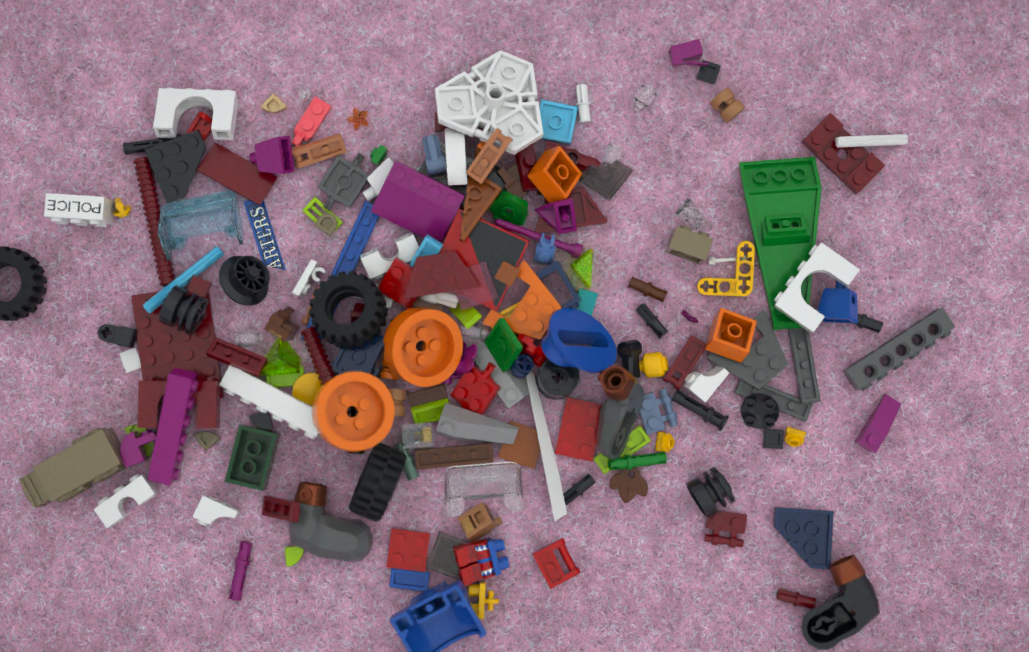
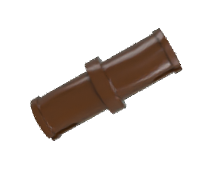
(647, 289)

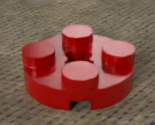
(530, 349)

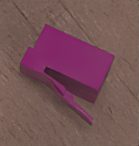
(686, 54)

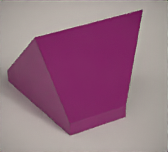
(559, 215)

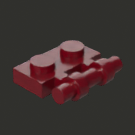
(729, 522)

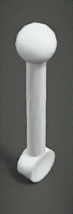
(712, 260)

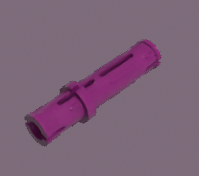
(242, 562)

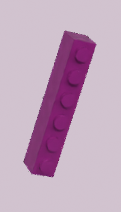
(172, 426)

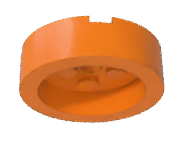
(440, 347)
(373, 409)

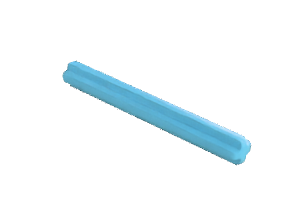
(184, 278)

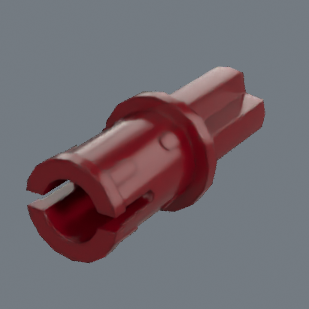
(796, 598)

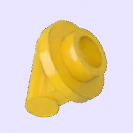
(121, 210)
(794, 436)
(664, 442)

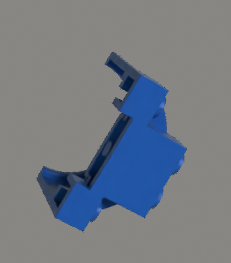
(437, 619)

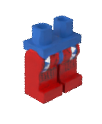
(479, 560)

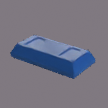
(409, 579)

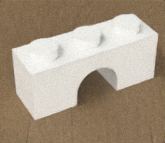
(377, 265)
(111, 509)

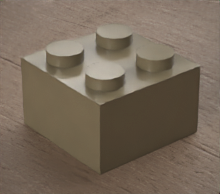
(689, 244)

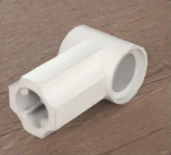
(447, 299)

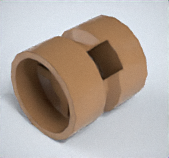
(730, 111)
(398, 397)

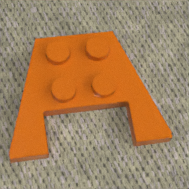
(534, 309)

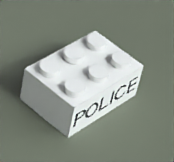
(79, 210)

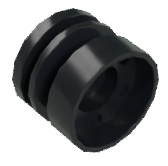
(183, 309)
(547, 386)
(710, 492)

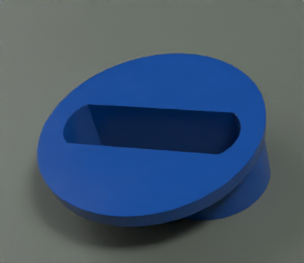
(578, 327)

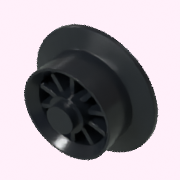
(244, 279)

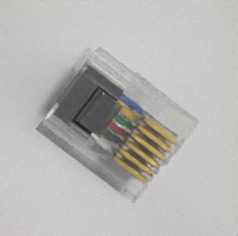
(416, 436)

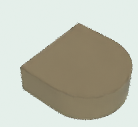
(327, 223)

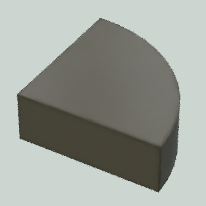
(207, 439)

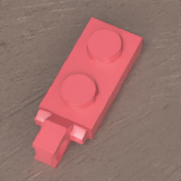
(310, 121)

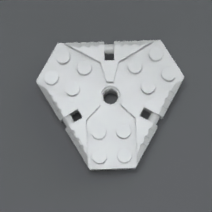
(472, 104)

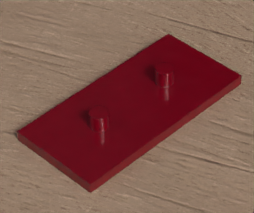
(236, 174)

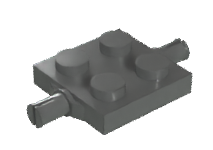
(343, 181)

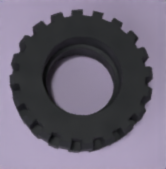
(31, 284)
(332, 293)
(377, 482)

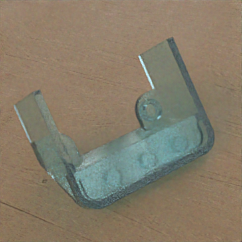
(199, 217)

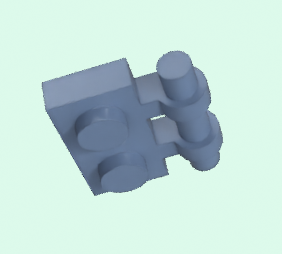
(651, 414)

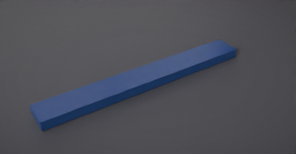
(354, 245)

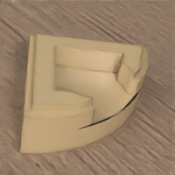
(273, 104)

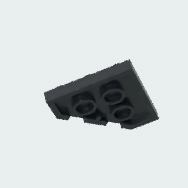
(176, 163)

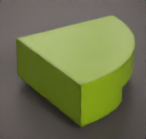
(293, 555)

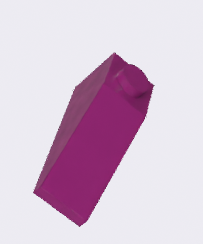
(878, 424)

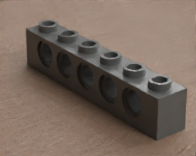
(938, 319)

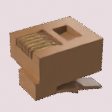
(478, 521)

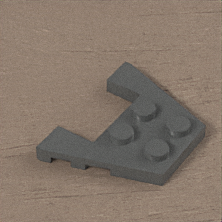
(764, 357)

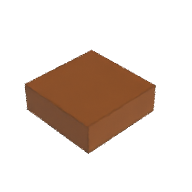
(507, 273)

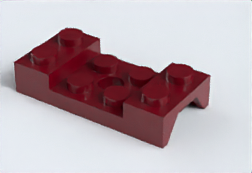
(859, 164)

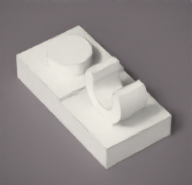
(310, 272)

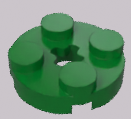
(509, 201)

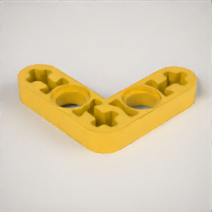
(733, 282)

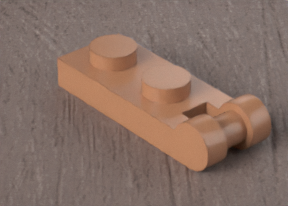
(318, 150)
(488, 156)

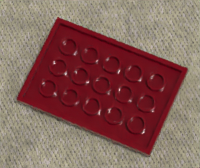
(167, 347)

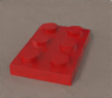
(578, 429)

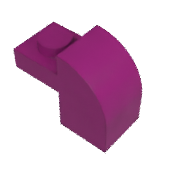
(132, 447)

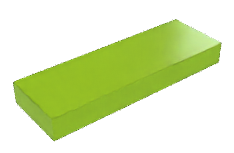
(636, 440)

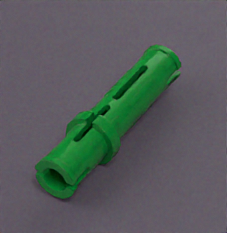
(629, 462)

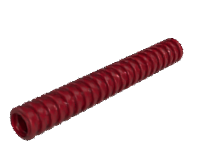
(152, 212)
(319, 358)

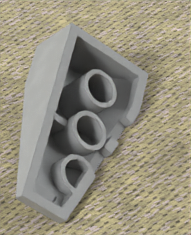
(512, 387)
(470, 426)

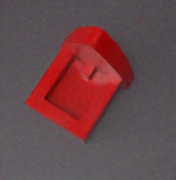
(203, 123)

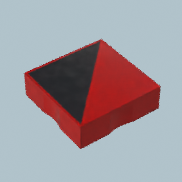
(486, 244)

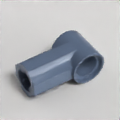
(434, 159)

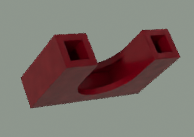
(151, 399)

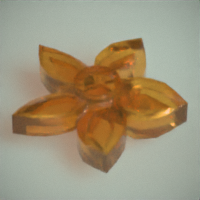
(358, 118)

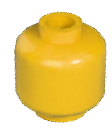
(654, 364)

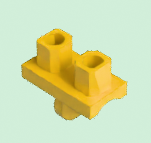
(479, 590)

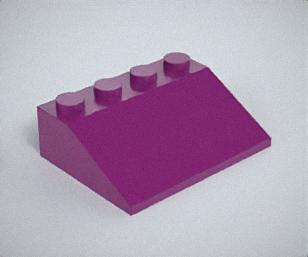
(417, 202)

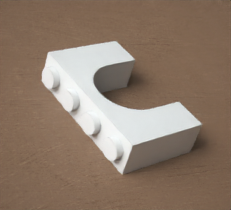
(174, 102)
(821, 261)

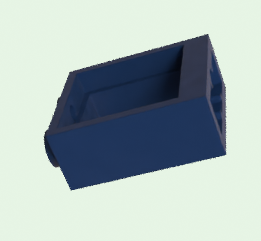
(556, 266)

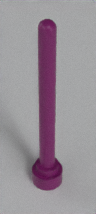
(574, 249)

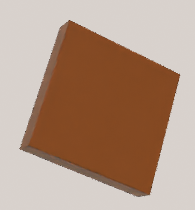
(525, 447)

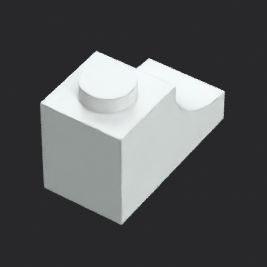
(704, 384)
(211, 509)

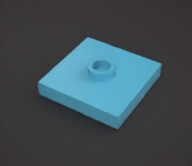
(557, 121)

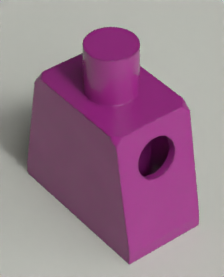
(273, 156)

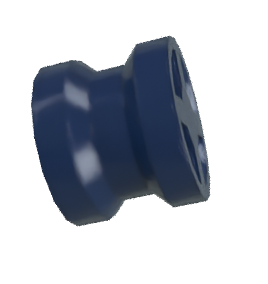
(526, 363)

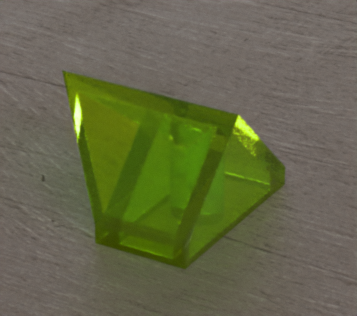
(582, 268)
(281, 359)

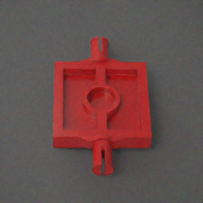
(476, 389)

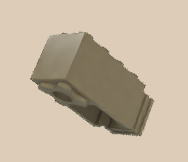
(74, 470)

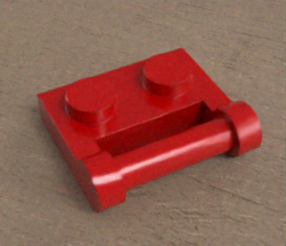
(550, 566)

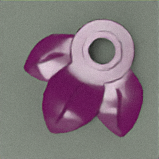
(466, 362)

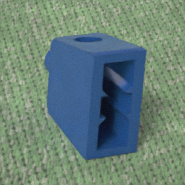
(839, 305)

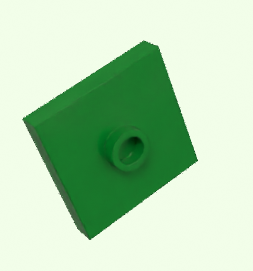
(503, 345)

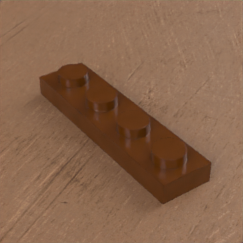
(454, 456)

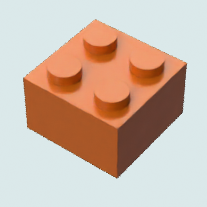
(555, 174)
(730, 335)

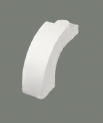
(455, 157)

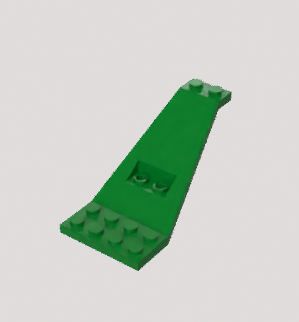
(782, 196)

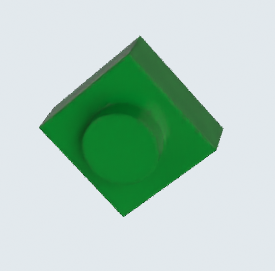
(378, 155)

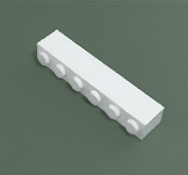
(270, 399)

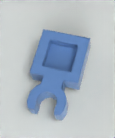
(545, 250)

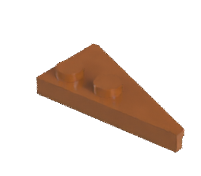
(477, 202)

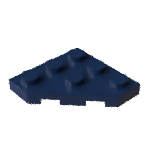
(807, 533)

